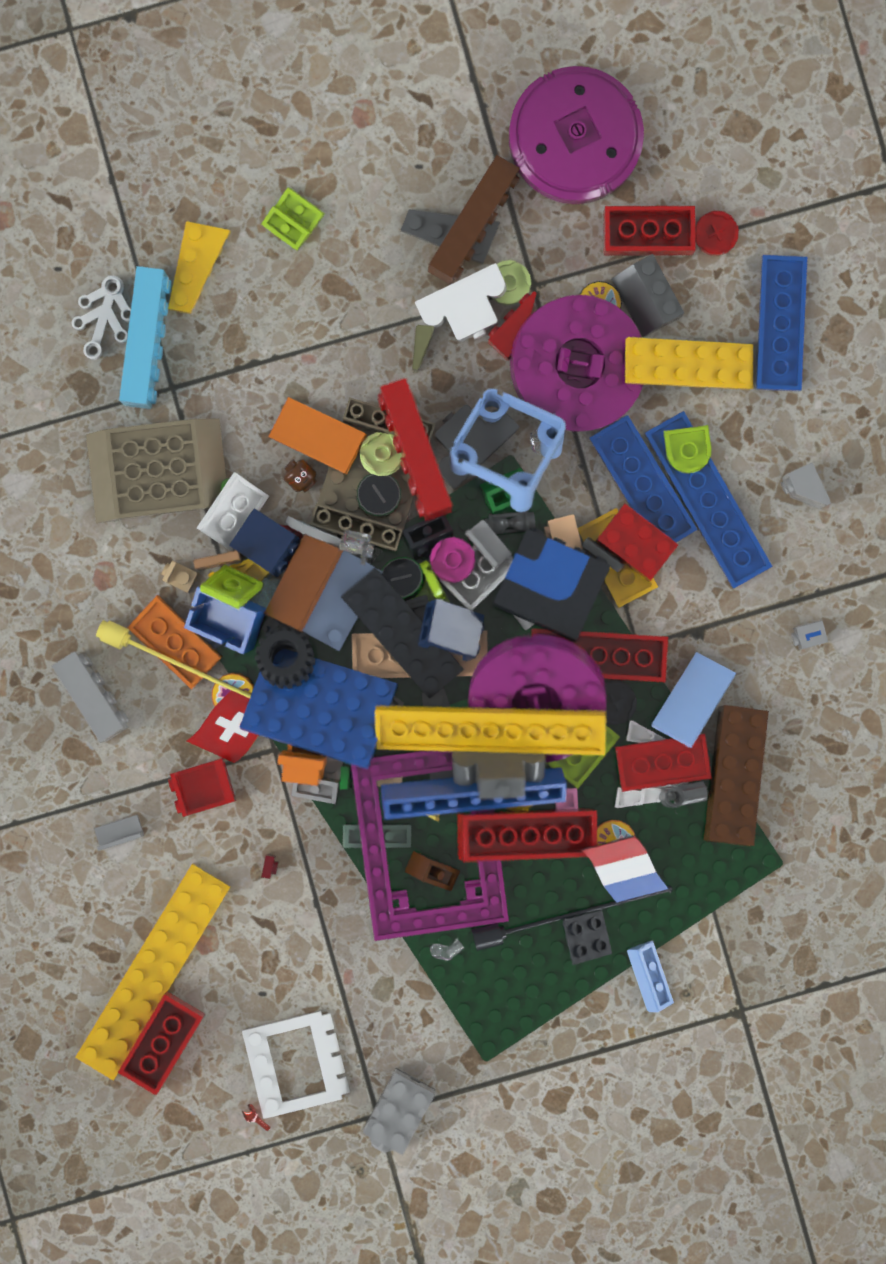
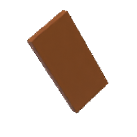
(303, 582)

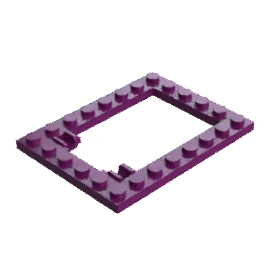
(403, 921)

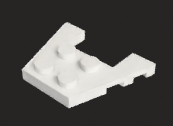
(640, 734)

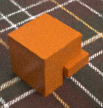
(302, 766)

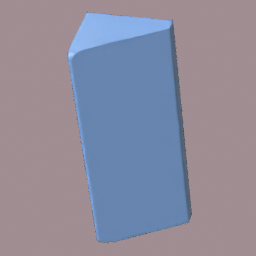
(650, 977)

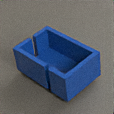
(223, 622)

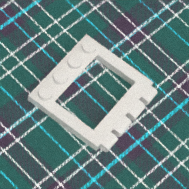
(264, 1073)

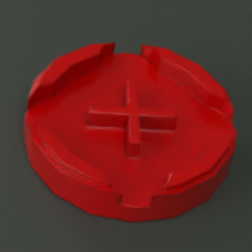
(716, 233)

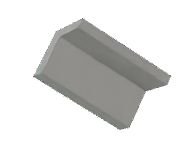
(488, 544)
(119, 832)

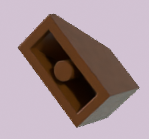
(432, 871)

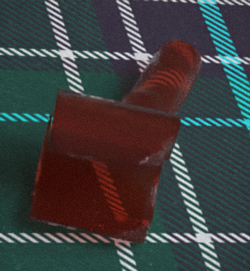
(253, 1117)

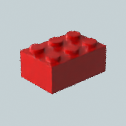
(637, 542)

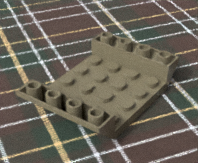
(155, 468)
(338, 503)

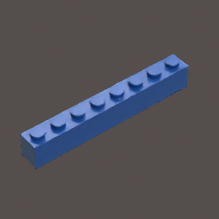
(446, 796)

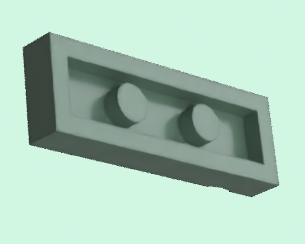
(394, 835)

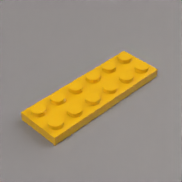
(688, 363)

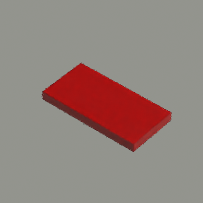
(662, 763)

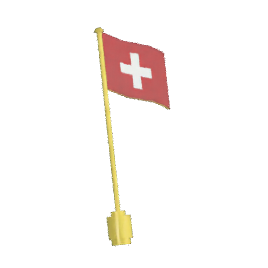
(221, 729)

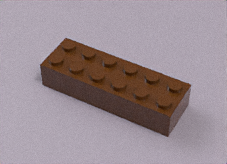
(736, 775)

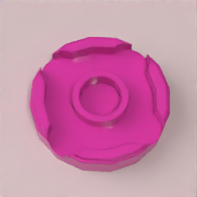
(452, 560)

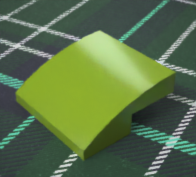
(293, 218)

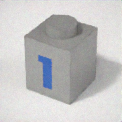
(809, 635)

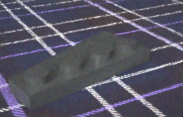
(435, 227)

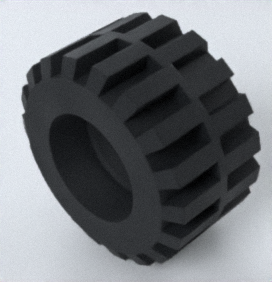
(279, 641)

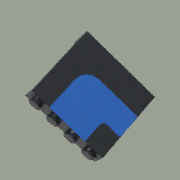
(552, 584)

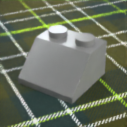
(805, 486)

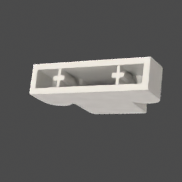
(465, 304)

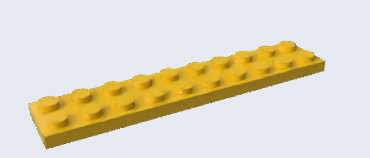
(490, 730)
(153, 971)

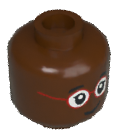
(300, 475)

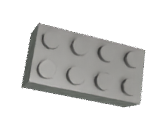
(90, 696)

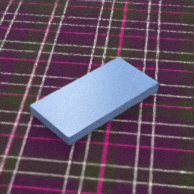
(693, 699)

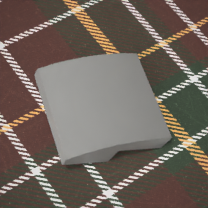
(328, 787)

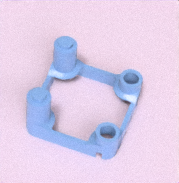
(521, 484)

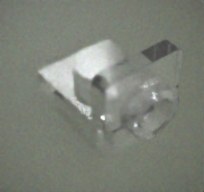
(357, 543)

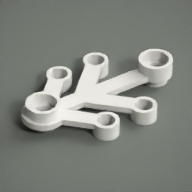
(103, 313)

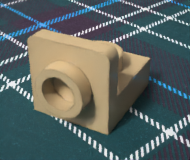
(179, 576)

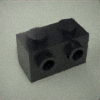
(425, 535)

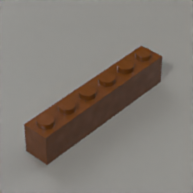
(473, 220)

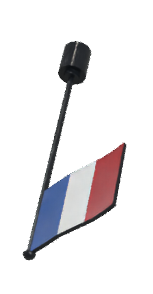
(623, 872)

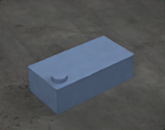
(332, 616)

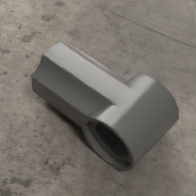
(684, 794)

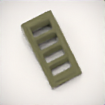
(422, 340)

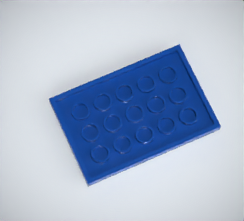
(323, 715)

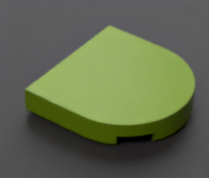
(688, 448)

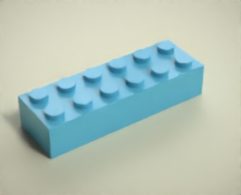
(144, 338)

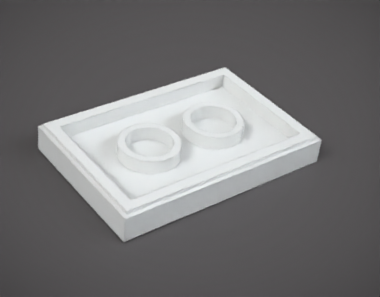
(231, 510)

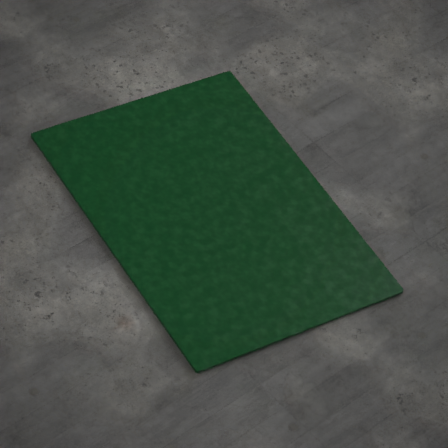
(530, 978)

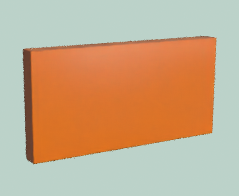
(317, 435)
(164, 631)

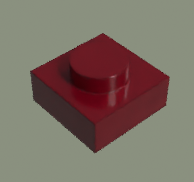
(270, 866)

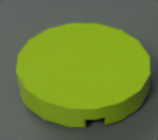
(432, 580)

